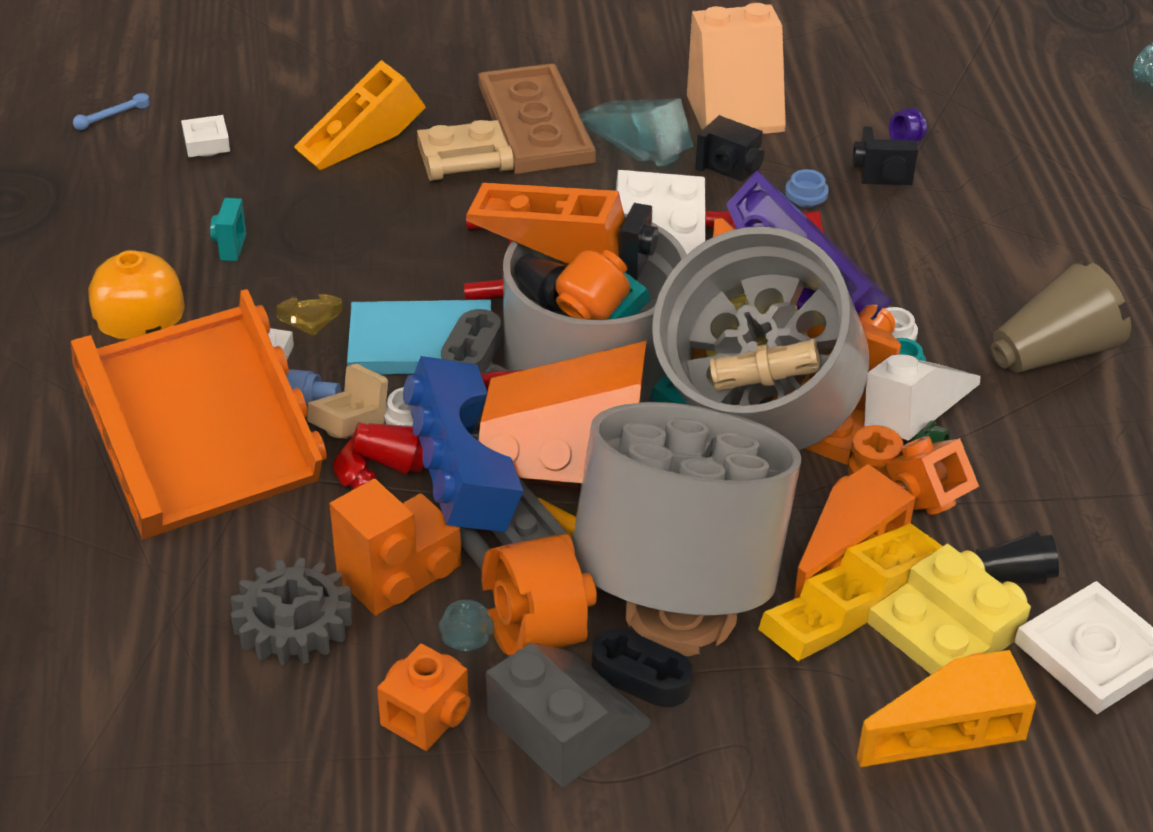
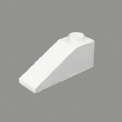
(912, 392)

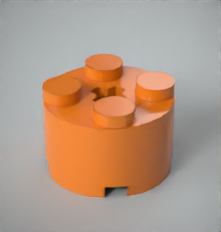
(538, 593)

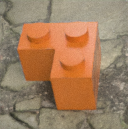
(390, 546)

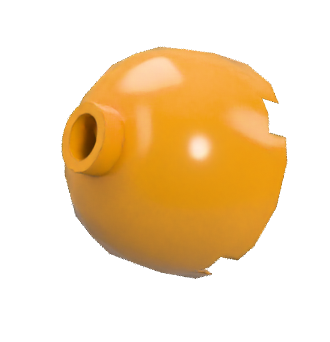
(135, 295)

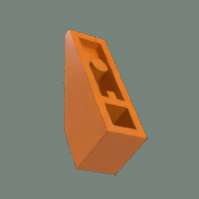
(551, 218)
(855, 512)

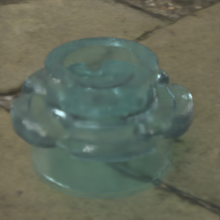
(466, 625)

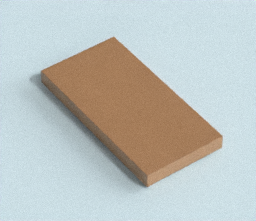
(537, 117)

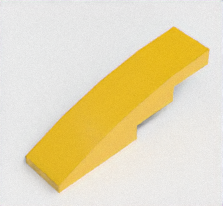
(842, 597)

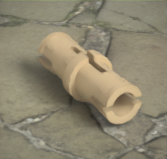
(765, 365)

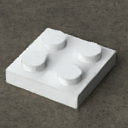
(1092, 646)

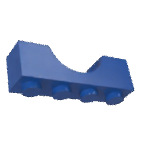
(468, 479)

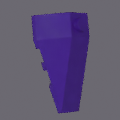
(763, 205)

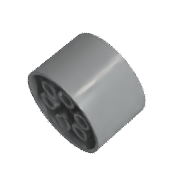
(772, 272)
(545, 337)
(684, 507)

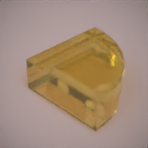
(310, 314)

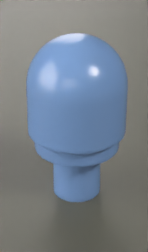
(311, 385)

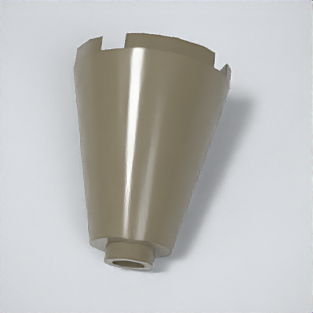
(1064, 321)

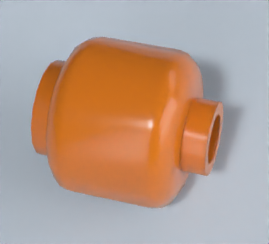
(592, 285)

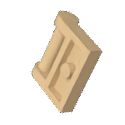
(464, 149)

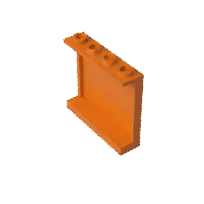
(199, 417)

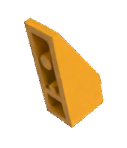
(365, 117)
(957, 708)

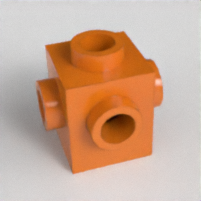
(933, 473)
(424, 696)

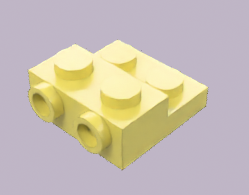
(950, 610)

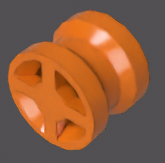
(875, 447)

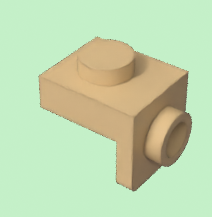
(360, 402)

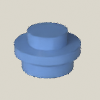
(807, 188)

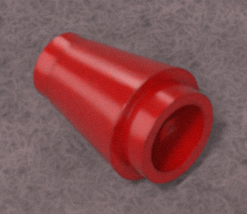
(389, 445)

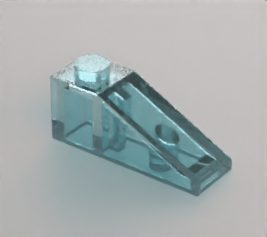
(643, 128)

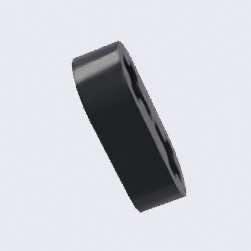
(642, 667)

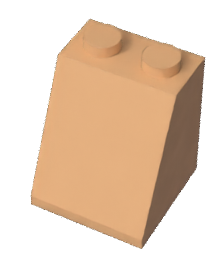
(737, 66)

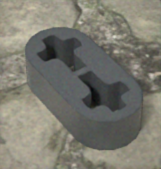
(476, 336)

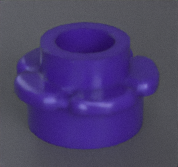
(908, 125)

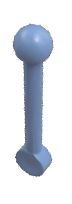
(139, 100)

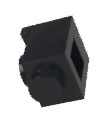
(729, 148)

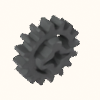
(291, 611)

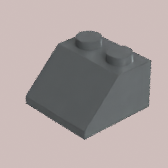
(560, 710)

